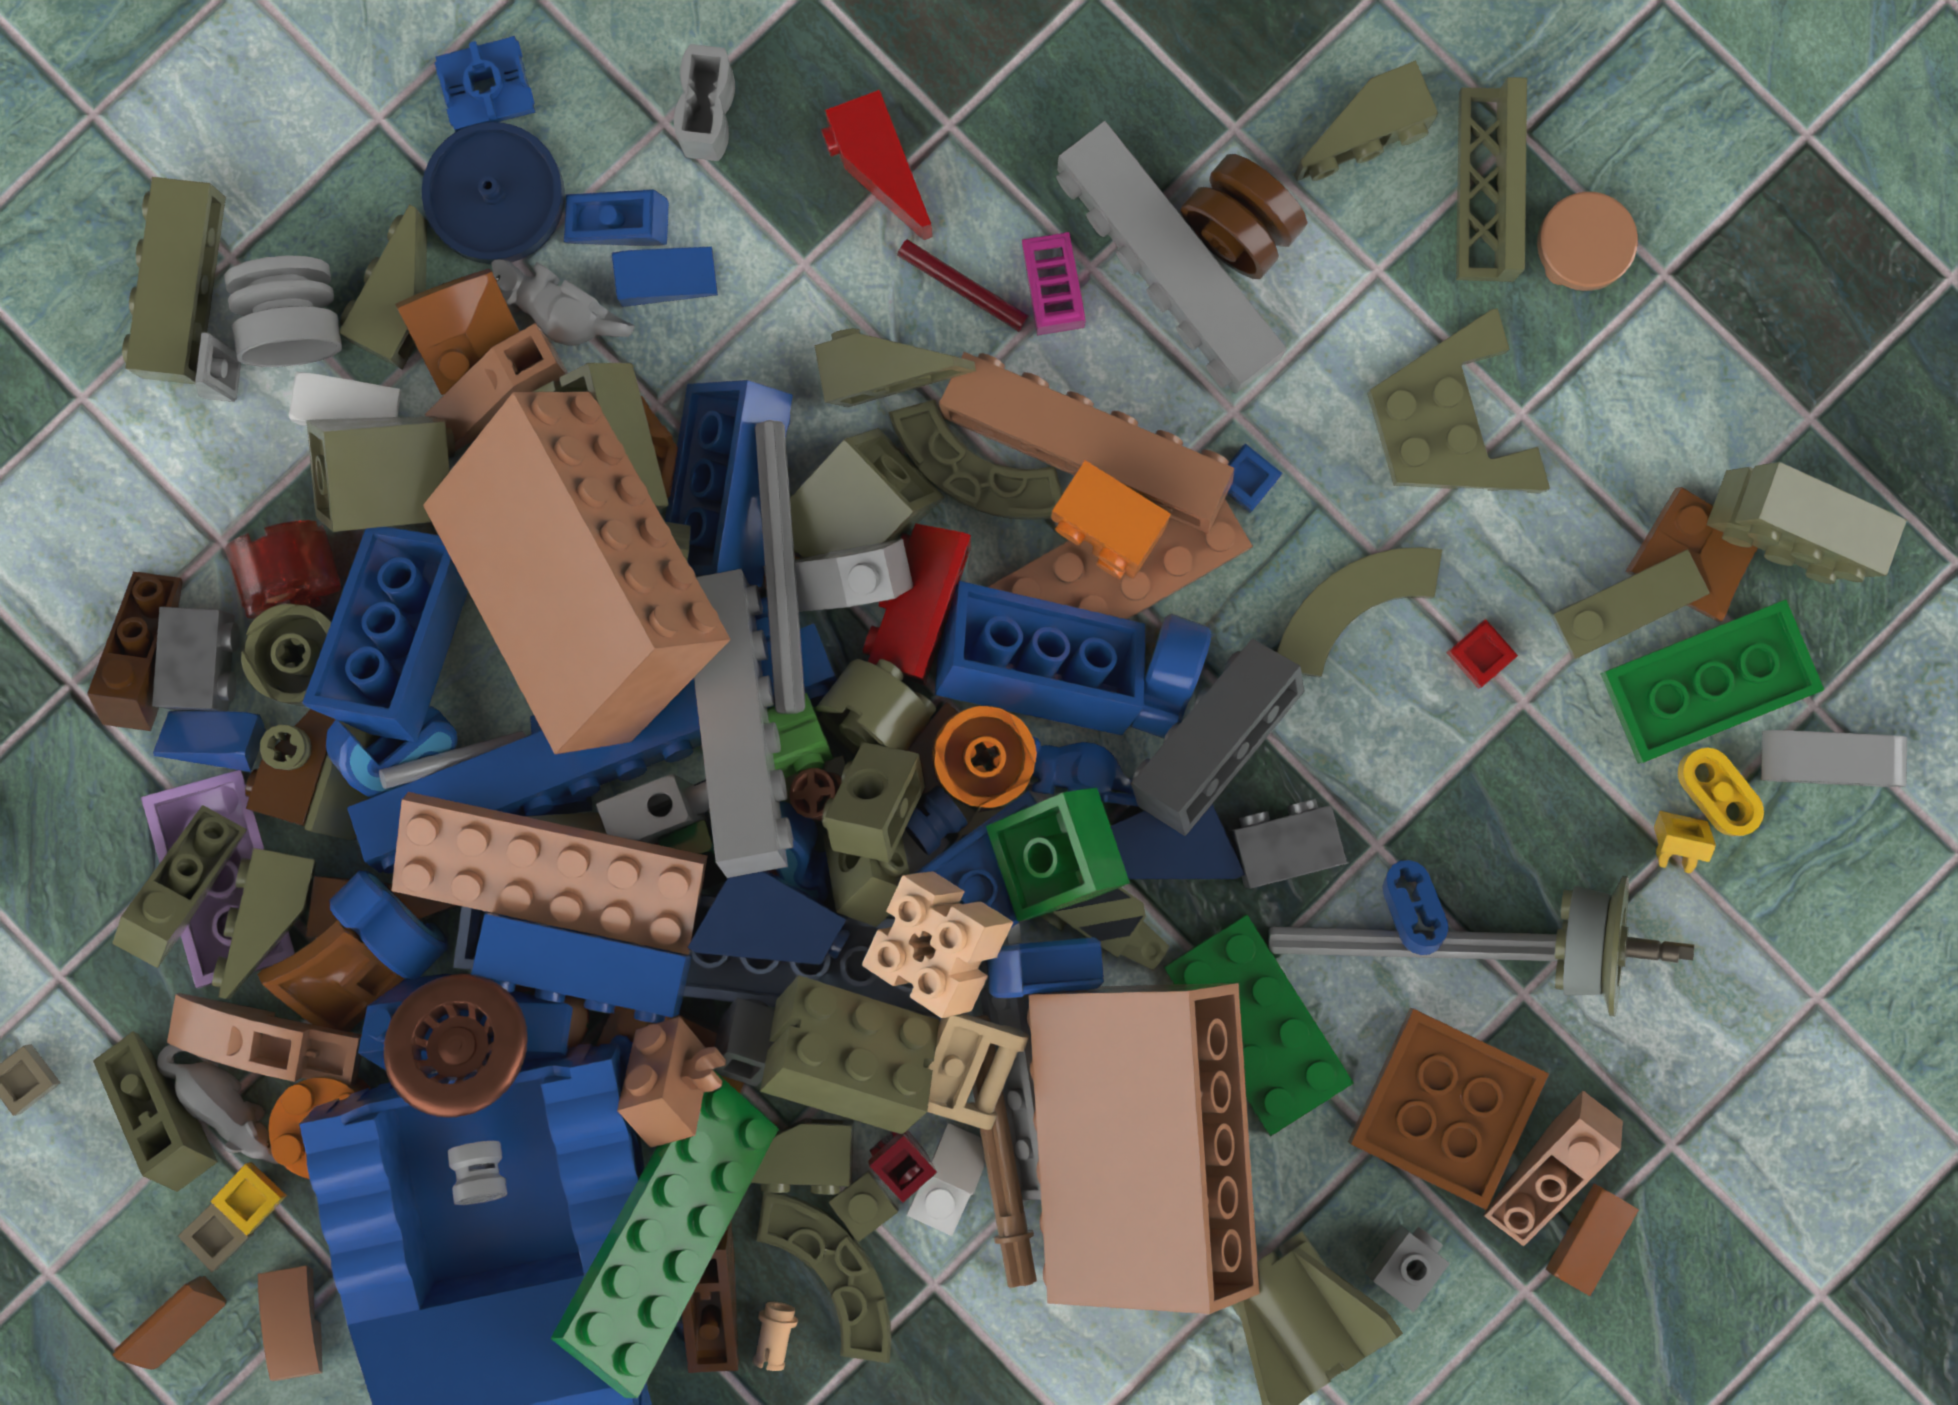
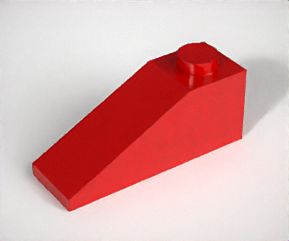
(874, 157)

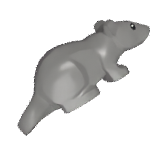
(561, 311)
(214, 1098)

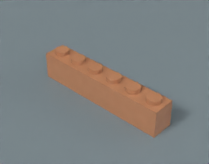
(1069, 430)

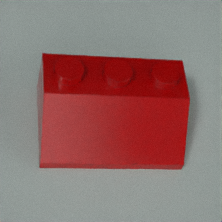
(918, 617)

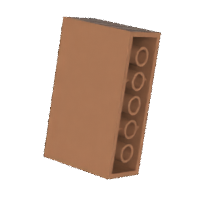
(574, 570)
(1143, 1147)

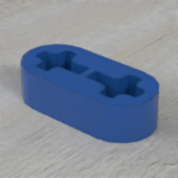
(1425, 903)

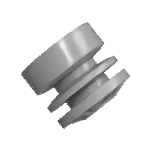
(282, 311)

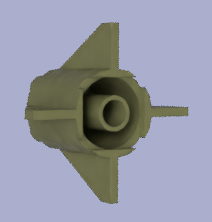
(1307, 1324)

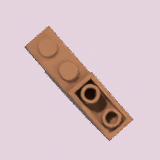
(262, 1043)

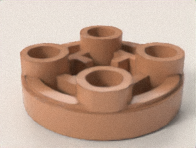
(1587, 241)

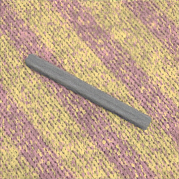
(780, 567)
(1388, 944)

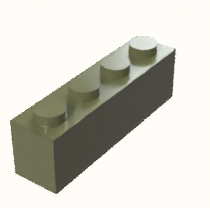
(173, 279)

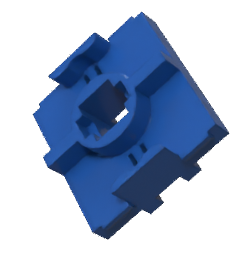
(505, 100)

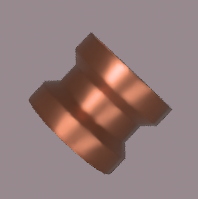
(810, 788)

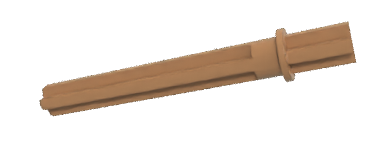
(1005, 1189)

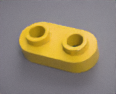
(1719, 790)

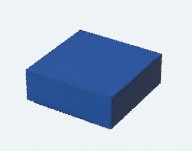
(1251, 478)

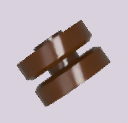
(1244, 216)

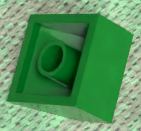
(1057, 853)

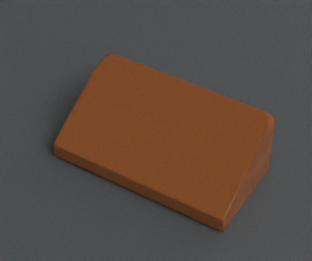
(1592, 1239)
(171, 1325)

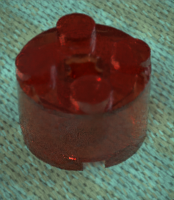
(283, 567)

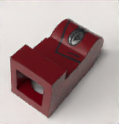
(901, 1164)

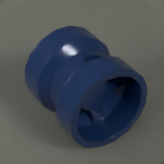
(934, 820)

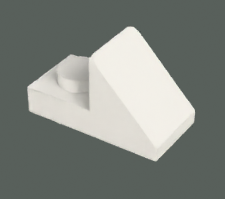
(958, 1165)

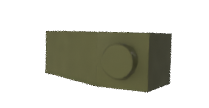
(867, 368)
(1630, 604)
(159, 1131)

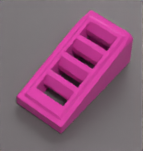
(1060, 320)

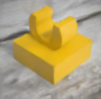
(1683, 837)
(248, 1198)

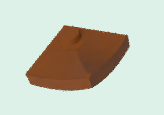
(457, 324)
(1684, 527)
(331, 979)

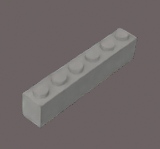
(1169, 258)
(739, 738)

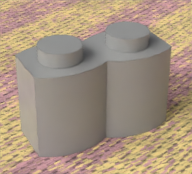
(707, 96)

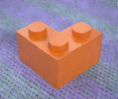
(1111, 519)

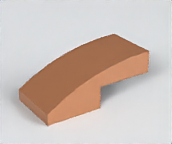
(288, 1323)

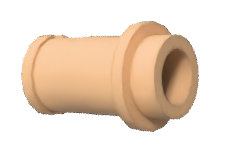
(774, 1335)

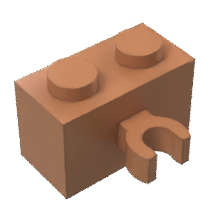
(667, 1082)

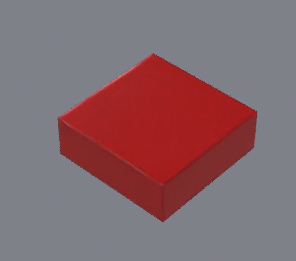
(1482, 653)

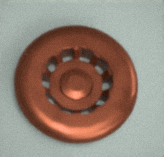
(457, 1046)

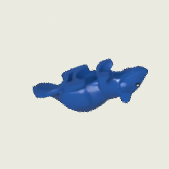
(1079, 768)

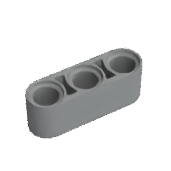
(1834, 758)

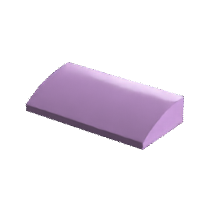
(167, 817)

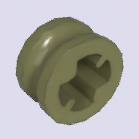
(298, 738)

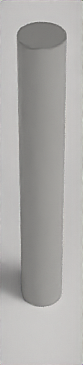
(423, 767)

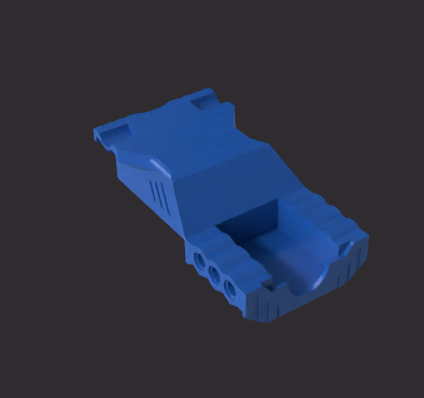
(468, 1295)

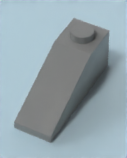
(852, 576)

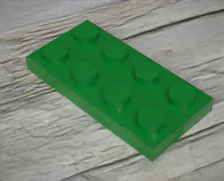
(1712, 681)
(1284, 1051)

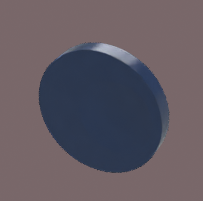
(493, 192)

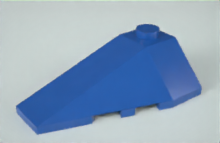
(545, 1021)

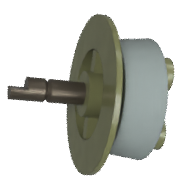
(1596, 944)

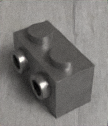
(195, 659)
(1287, 845)

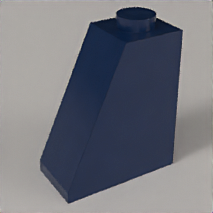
(1160, 852)
(770, 920)

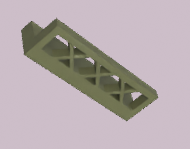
(1510, 181)

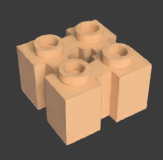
(937, 943)

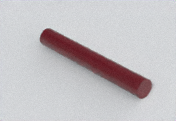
(962, 285)

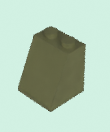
(377, 469)
(860, 497)

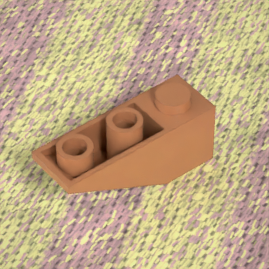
(514, 365)
(1557, 1168)

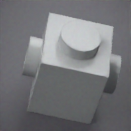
(1409, 1283)

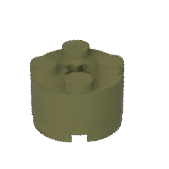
(273, 649)
(873, 708)

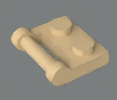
(957, 1061)

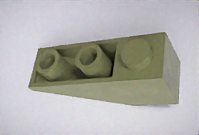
(1383, 112)
(399, 273)
(177, 887)
(270, 905)
(809, 1154)

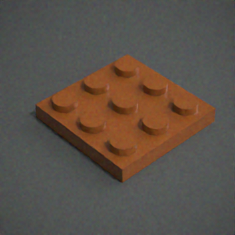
(1448, 1108)

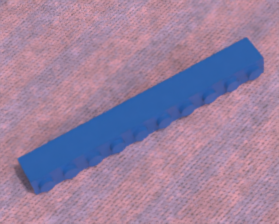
(529, 776)

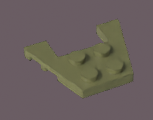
(1432, 424)

